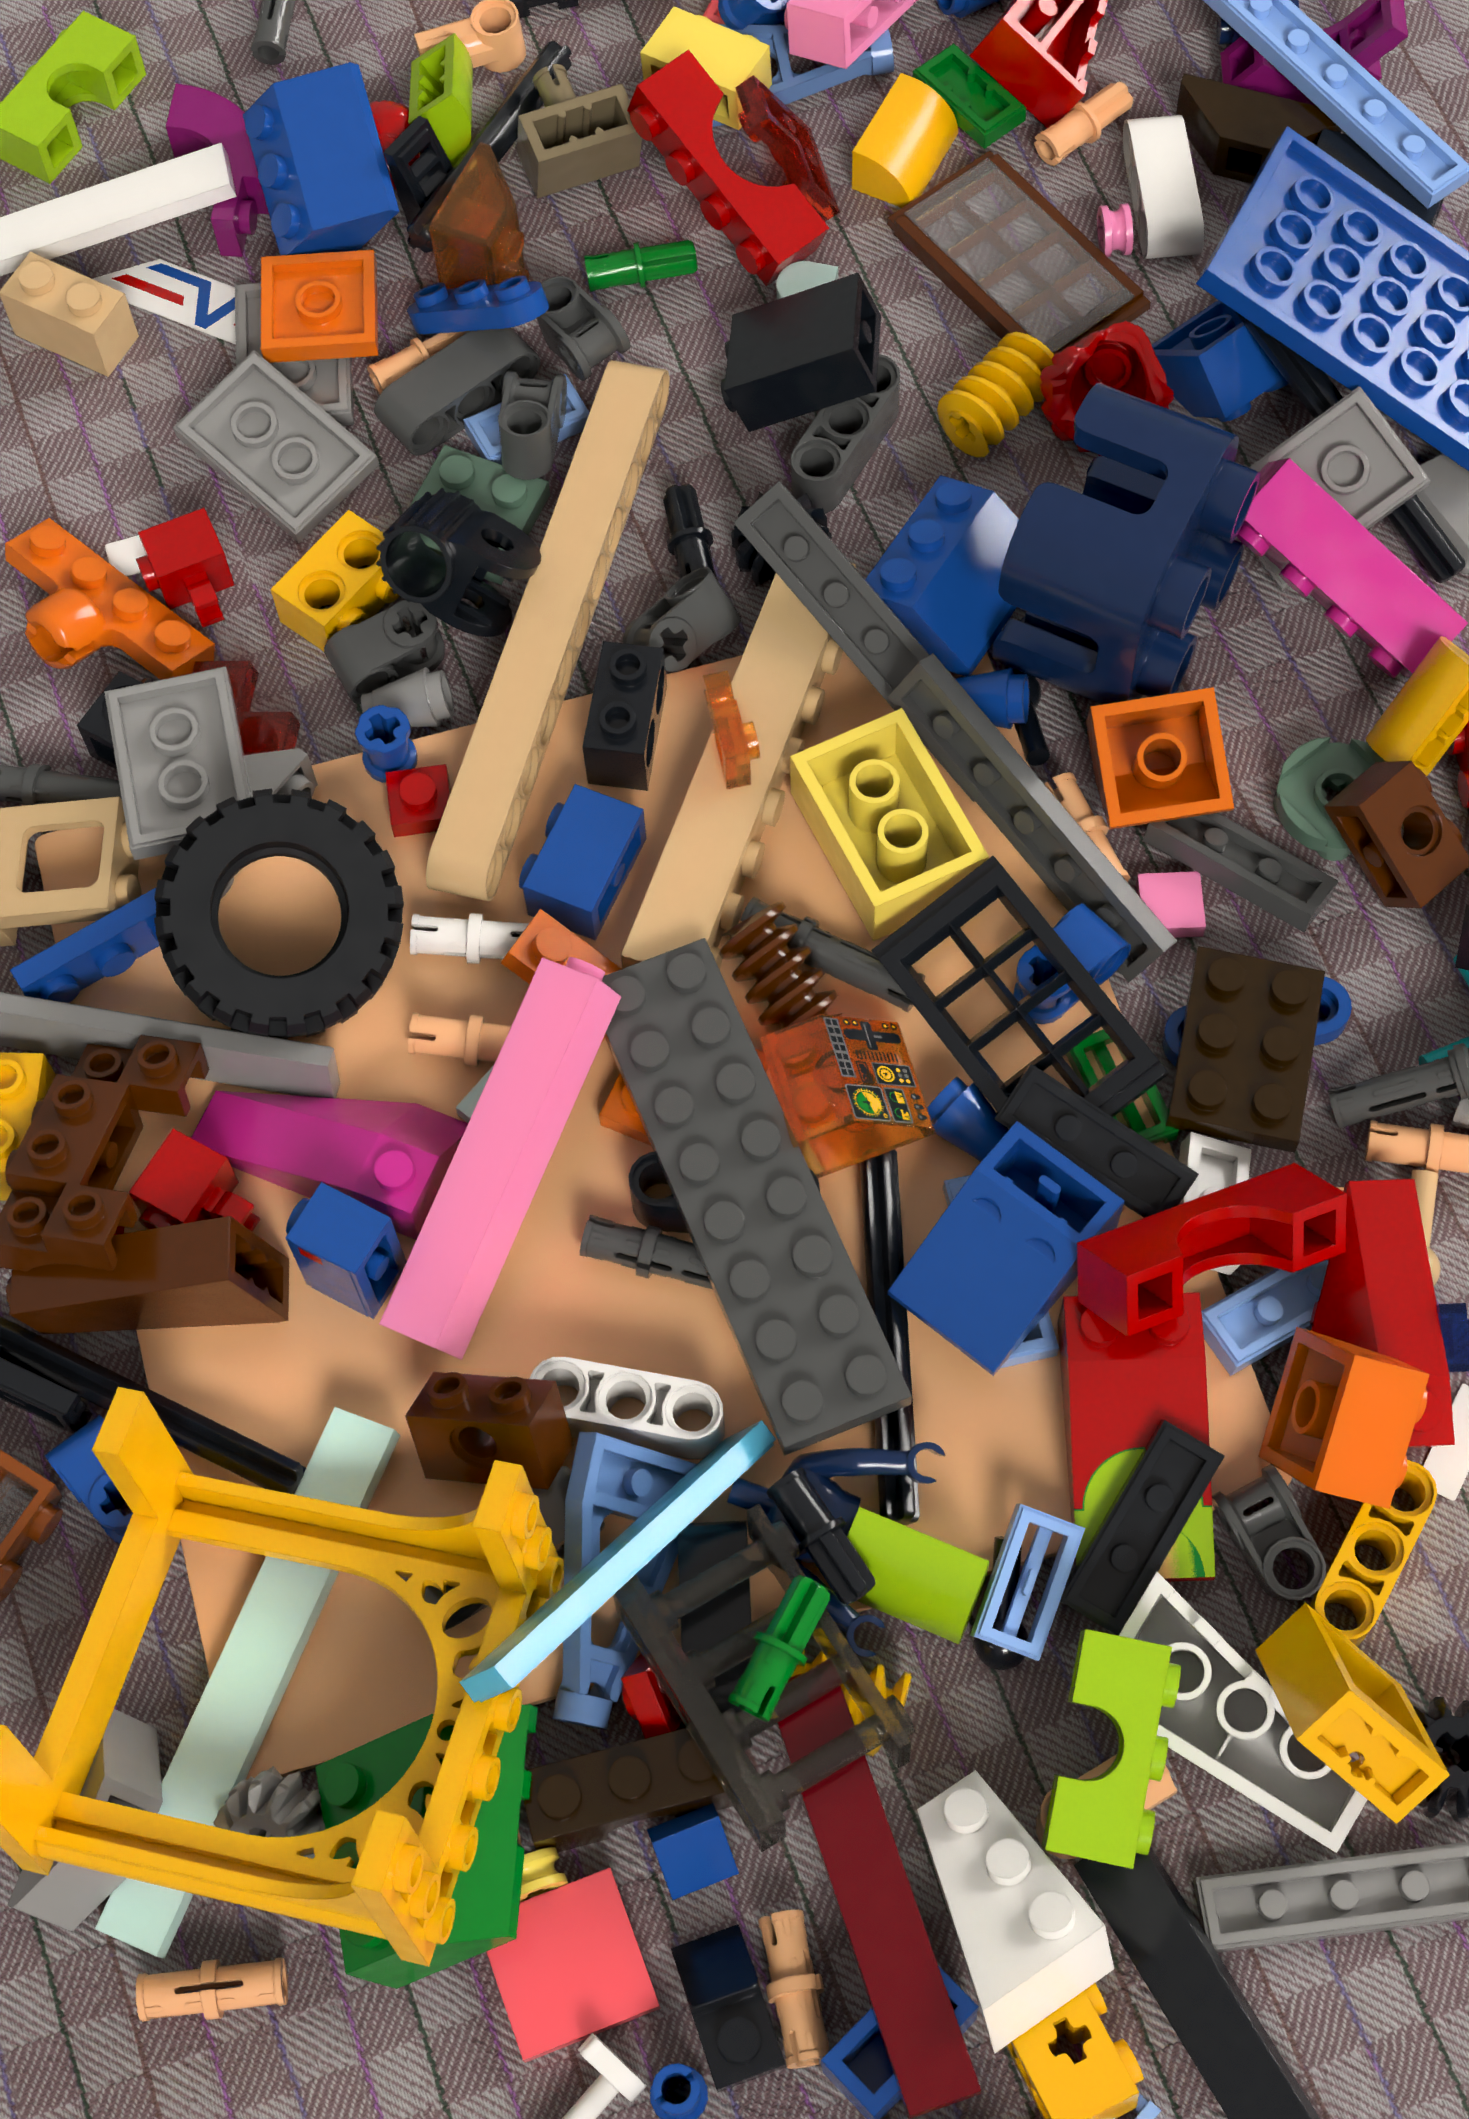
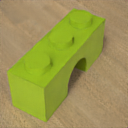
(84, 64)
(1106, 1814)

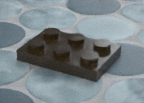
(1246, 1049)

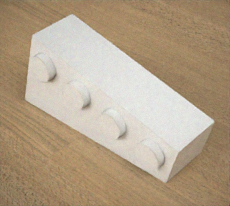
(1235, 1725)

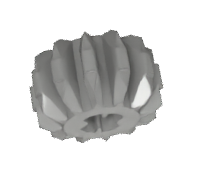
(272, 1807)

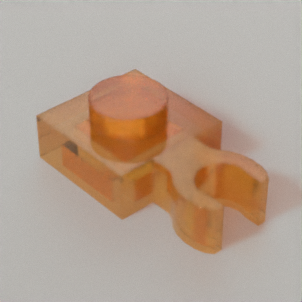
(734, 740)

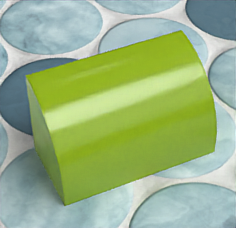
(443, 94)
(918, 1575)

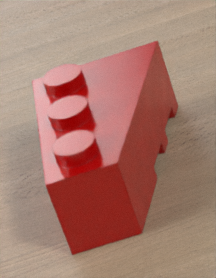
(1042, 53)

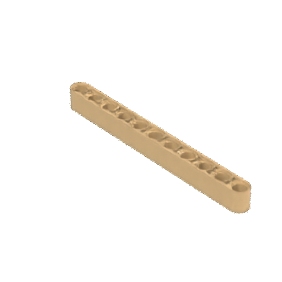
(547, 634)

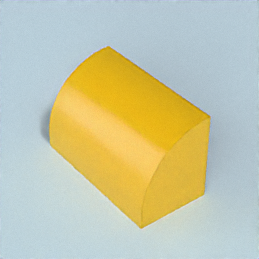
(903, 143)
(1426, 710)

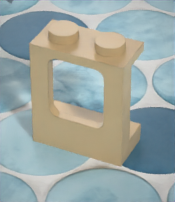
(117, 872)

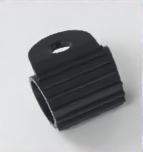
(470, 550)

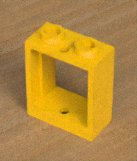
(1347, 1705)

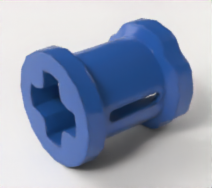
(385, 741)

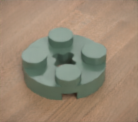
(1302, 793)

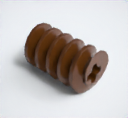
(776, 969)

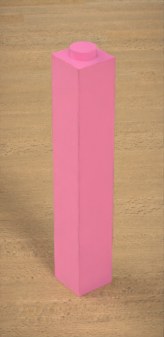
(502, 1156)

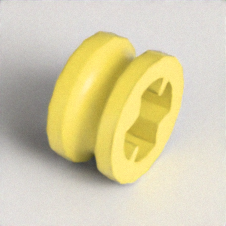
(540, 1874)

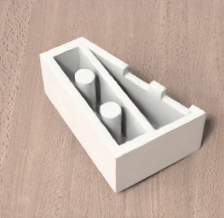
(1013, 1911)

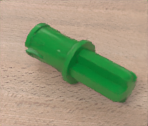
(640, 264)
(780, 1648)

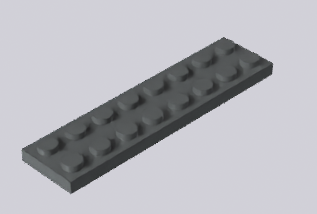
(750, 1201)

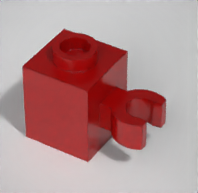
(186, 564)
(189, 1185)

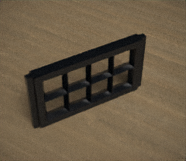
(944, 919)

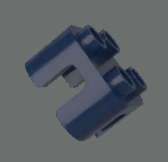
(1130, 559)

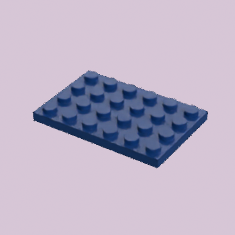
(1352, 288)

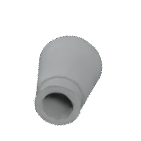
(420, 695)

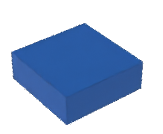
(692, 1851)

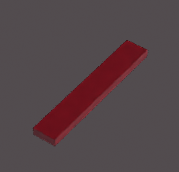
(881, 1918)

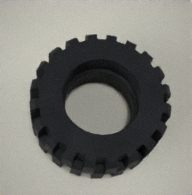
(260, 829)

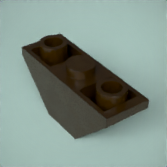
(1239, 126)

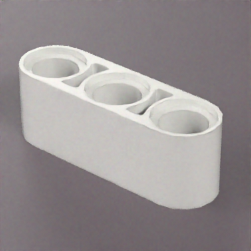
(1163, 187)
(664, 1402)

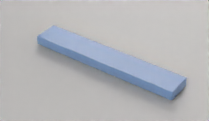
(1348, 96)

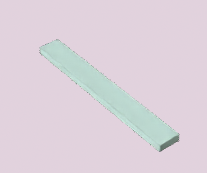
(251, 1676)

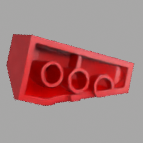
(1385, 1294)

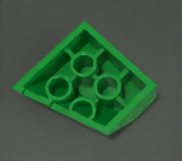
(484, 1895)

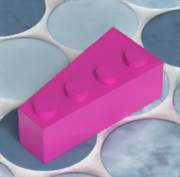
(1345, 570)

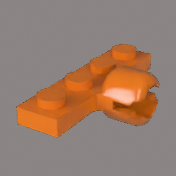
(97, 608)

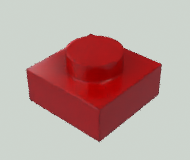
(417, 799)
(647, 1700)

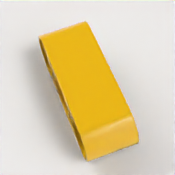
(1392, 1534)

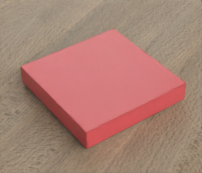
(572, 1967)

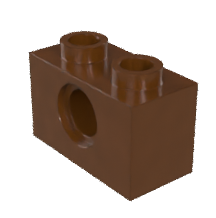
(1370, 822)
(473, 1419)

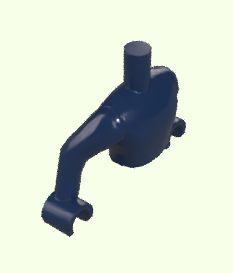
(820, 1468)

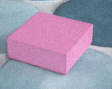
(1175, 901)

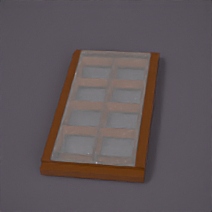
(1015, 257)

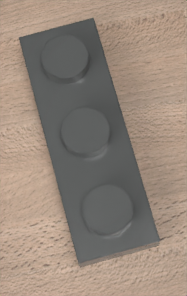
(1245, 865)

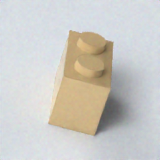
(69, 314)

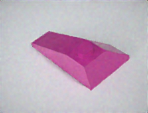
(367, 1149)

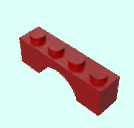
(762, 222)
(1272, 1220)

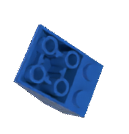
(1005, 1247)

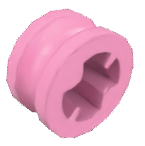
(1115, 230)

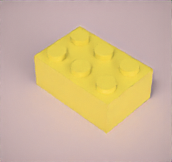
(884, 820)

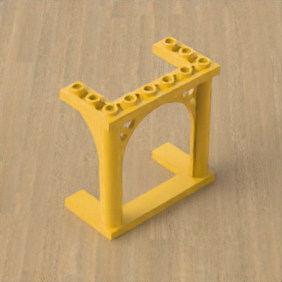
(405, 1862)

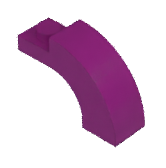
(1363, 34)
(205, 119)

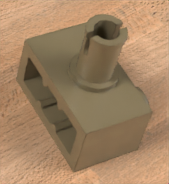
(575, 136)

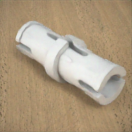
(463, 937)

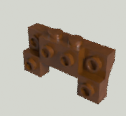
(78, 1146)

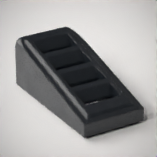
(421, 179)

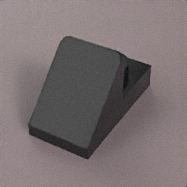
(728, 2008)

